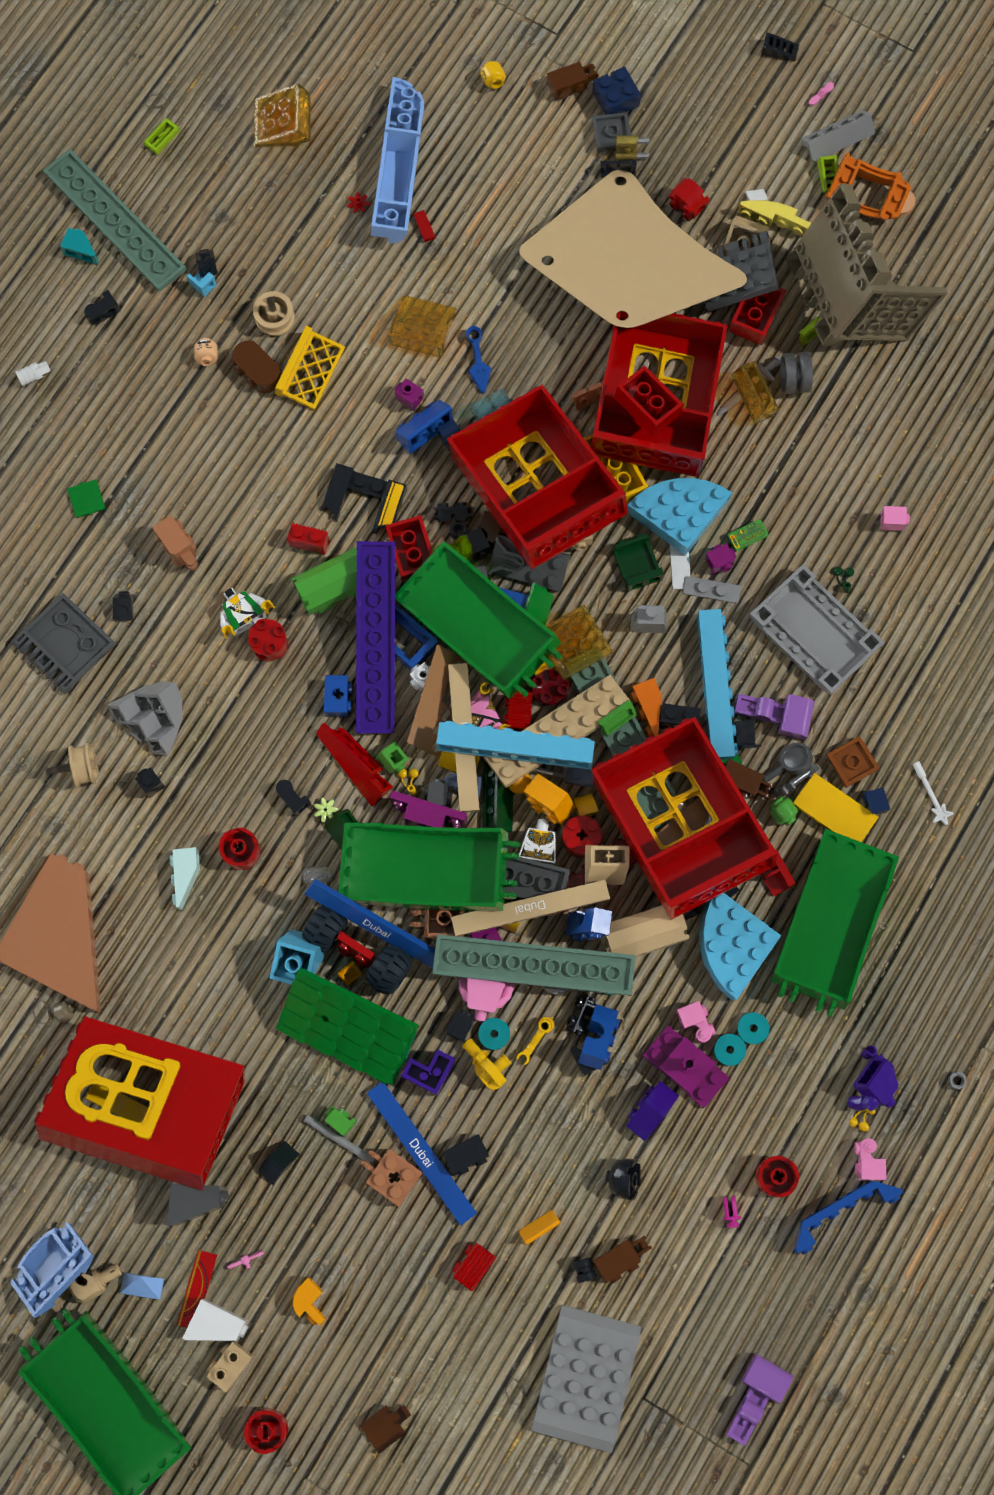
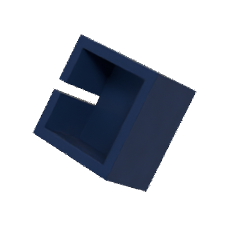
(616, 92)

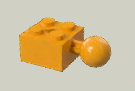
(545, 798)

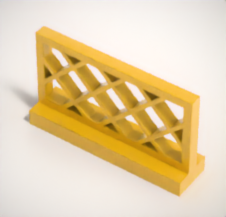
(294, 365)

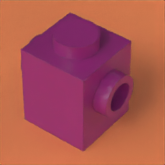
(409, 394)
(720, 558)

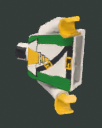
(242, 611)

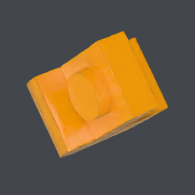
(304, 1299)

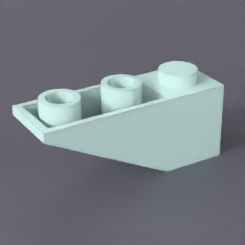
(186, 870)

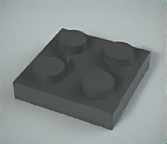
(607, 127)

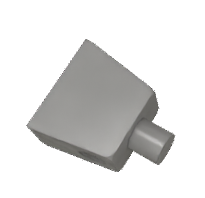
(649, 619)

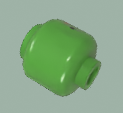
(783, 810)

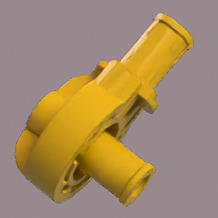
(487, 1071)

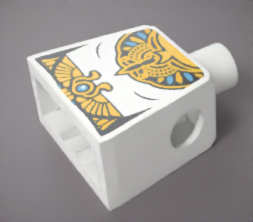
(539, 844)

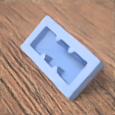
(142, 1285)

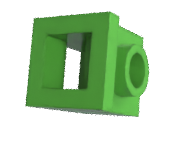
(395, 753)
(339, 1120)

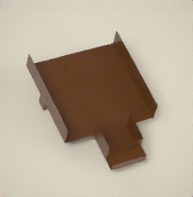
(385, 1427)

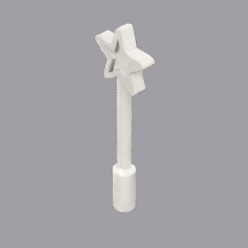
(940, 812)

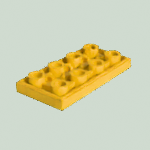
(834, 809)

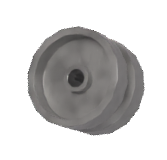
(796, 372)

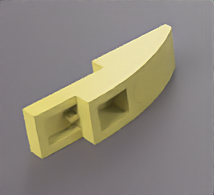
(772, 212)

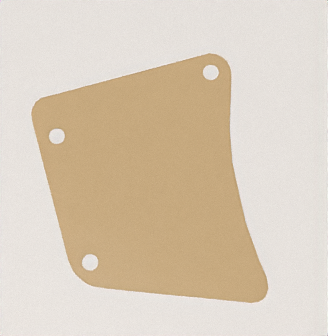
(627, 256)

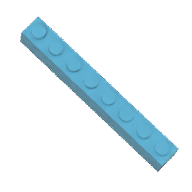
(715, 683)
(515, 745)

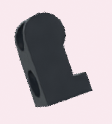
(102, 309)
(289, 796)

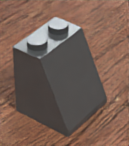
(190, 1203)

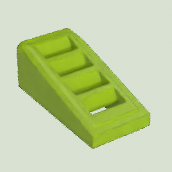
(824, 161)

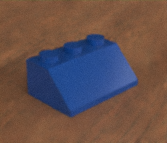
(423, 426)

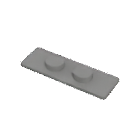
(712, 589)

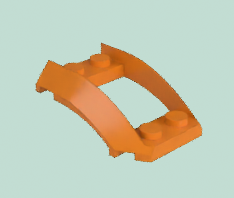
(896, 197)

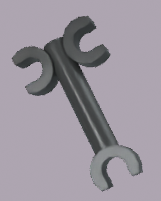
(784, 789)

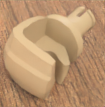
(96, 1284)

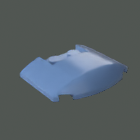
(51, 1268)

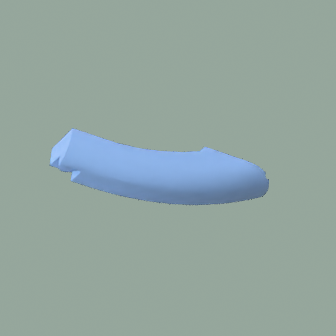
(398, 162)

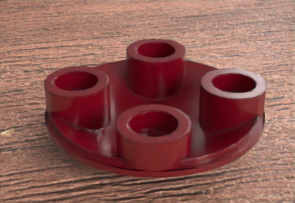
(550, 687)

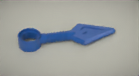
(479, 370)

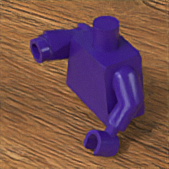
(875, 1083)

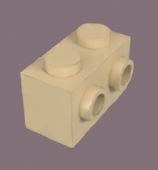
(229, 1366)

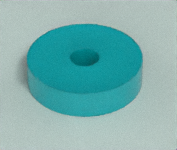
(761, 1024)
(490, 1025)
(733, 1041)

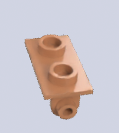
(586, 398)

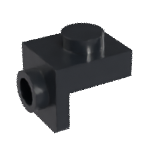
(206, 262)
(123, 606)

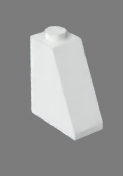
(215, 1323)

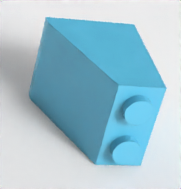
(293, 954)

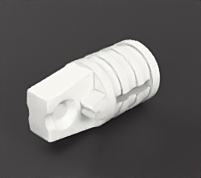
(32, 372)

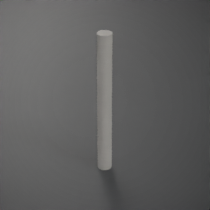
(338, 1139)

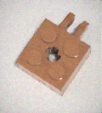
(176, 542)
(432, 925)
(380, 1180)

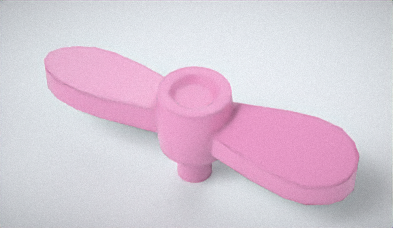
(821, 94)
(245, 1260)

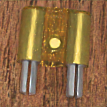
(627, 147)

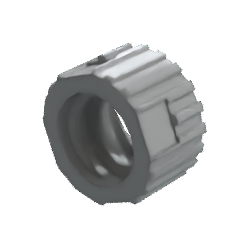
(963, 1080)

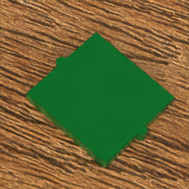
(86, 498)
(539, 603)

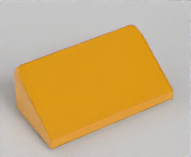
(539, 1227)

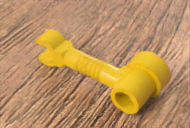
(537, 1037)

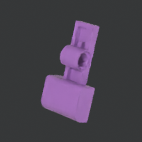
(792, 717)
(765, 1383)

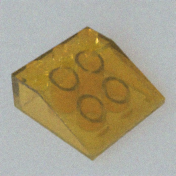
(283, 117)
(421, 326)
(580, 642)

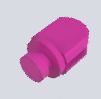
(732, 1220)

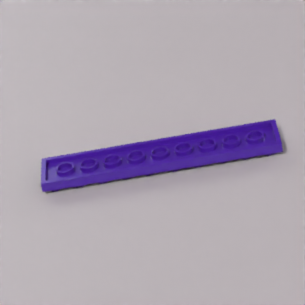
(375, 637)

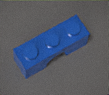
(588, 924)
(595, 1051)

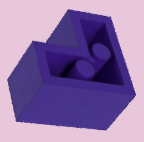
(430, 1077)
(651, 1110)

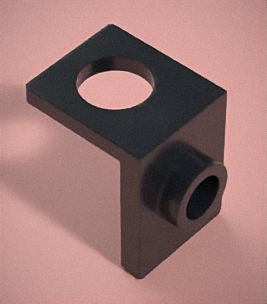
(745, 734)

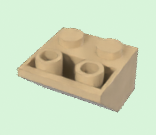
(606, 863)

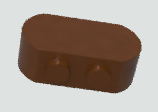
(256, 366)

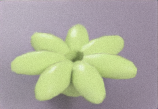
(324, 805)

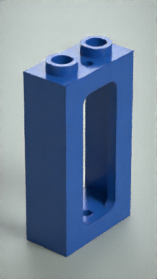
(423, 636)

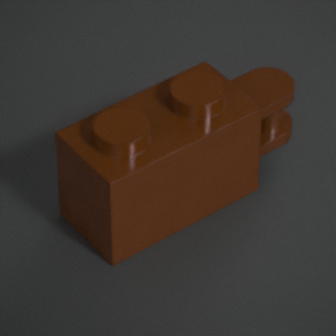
(570, 79)
(748, 780)
(620, 1259)

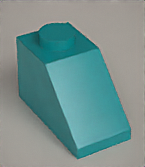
(76, 245)

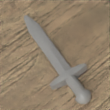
(730, 403)

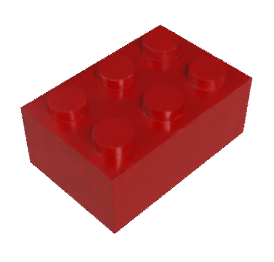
(757, 315)
(648, 401)
(411, 545)

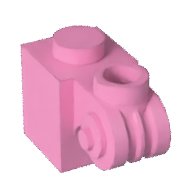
(695, 1016)
(867, 1166)

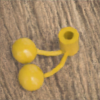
(413, 773)
(863, 1126)

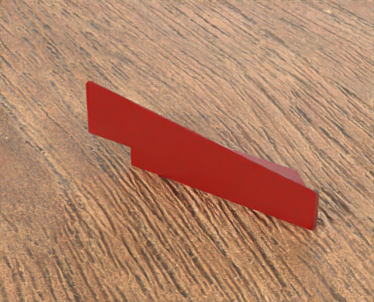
(356, 763)

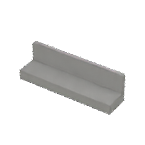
(839, 135)

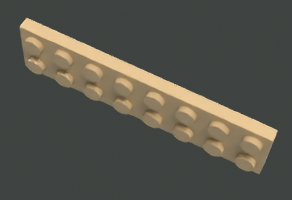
(574, 718)

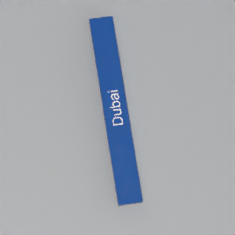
(371, 922)
(422, 1153)

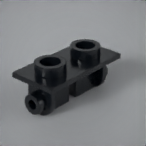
(609, 166)
(445, 511)
(583, 1006)

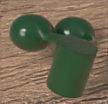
(848, 572)

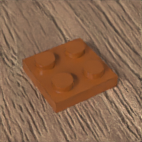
(852, 762)

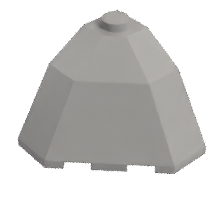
(151, 714)

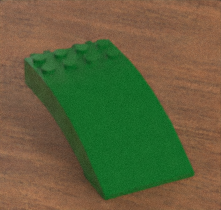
(478, 621)
(426, 866)
(834, 921)
(103, 1405)

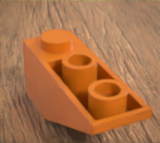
(649, 702)

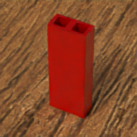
(424, 226)

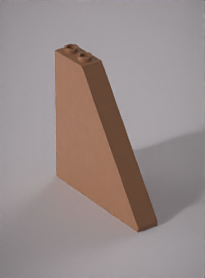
(55, 933)

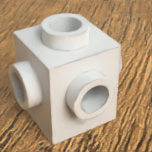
(415, 676)

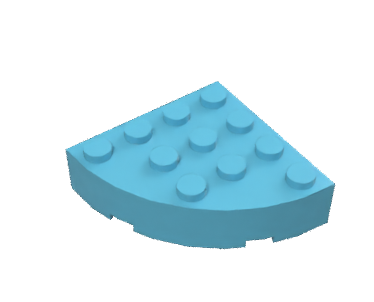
(679, 509)
(733, 944)

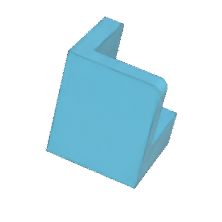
(202, 285)

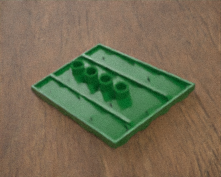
(346, 1026)

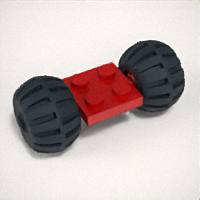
(385, 971)

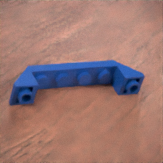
(804, 1238)

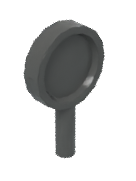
(793, 759)

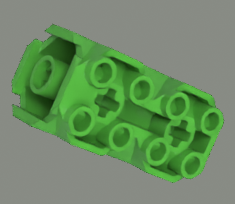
(327, 583)

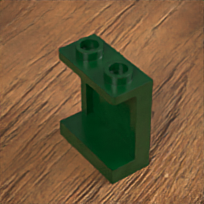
(637, 562)

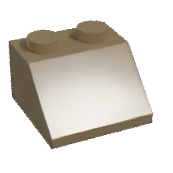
(744, 228)

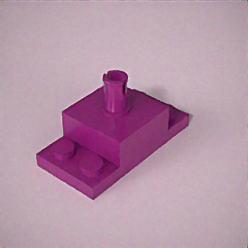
(426, 813)
(686, 1066)

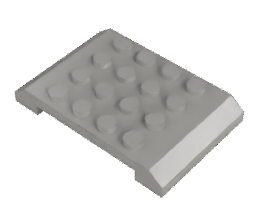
(815, 630)
(586, 1378)

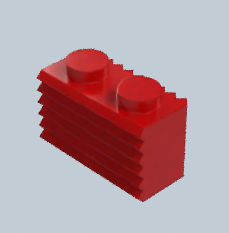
(308, 538)
(518, 711)
(474, 1266)

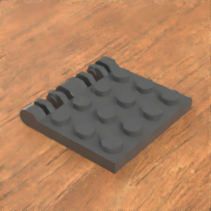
(757, 266)
(66, 640)

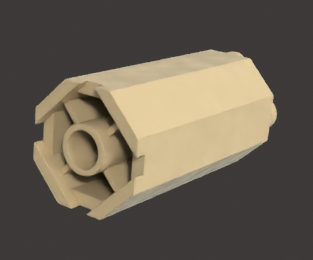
(645, 933)

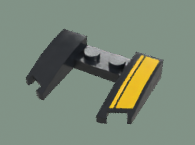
(346, 479)

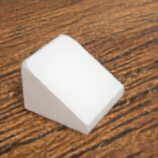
(756, 195)

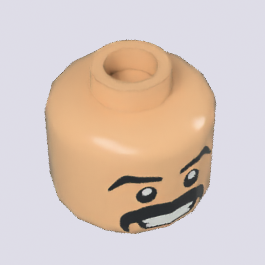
(206, 352)

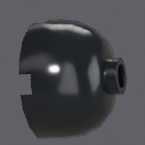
(624, 1177)

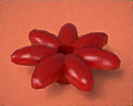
(358, 203)

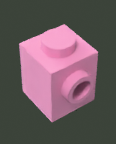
(894, 518)

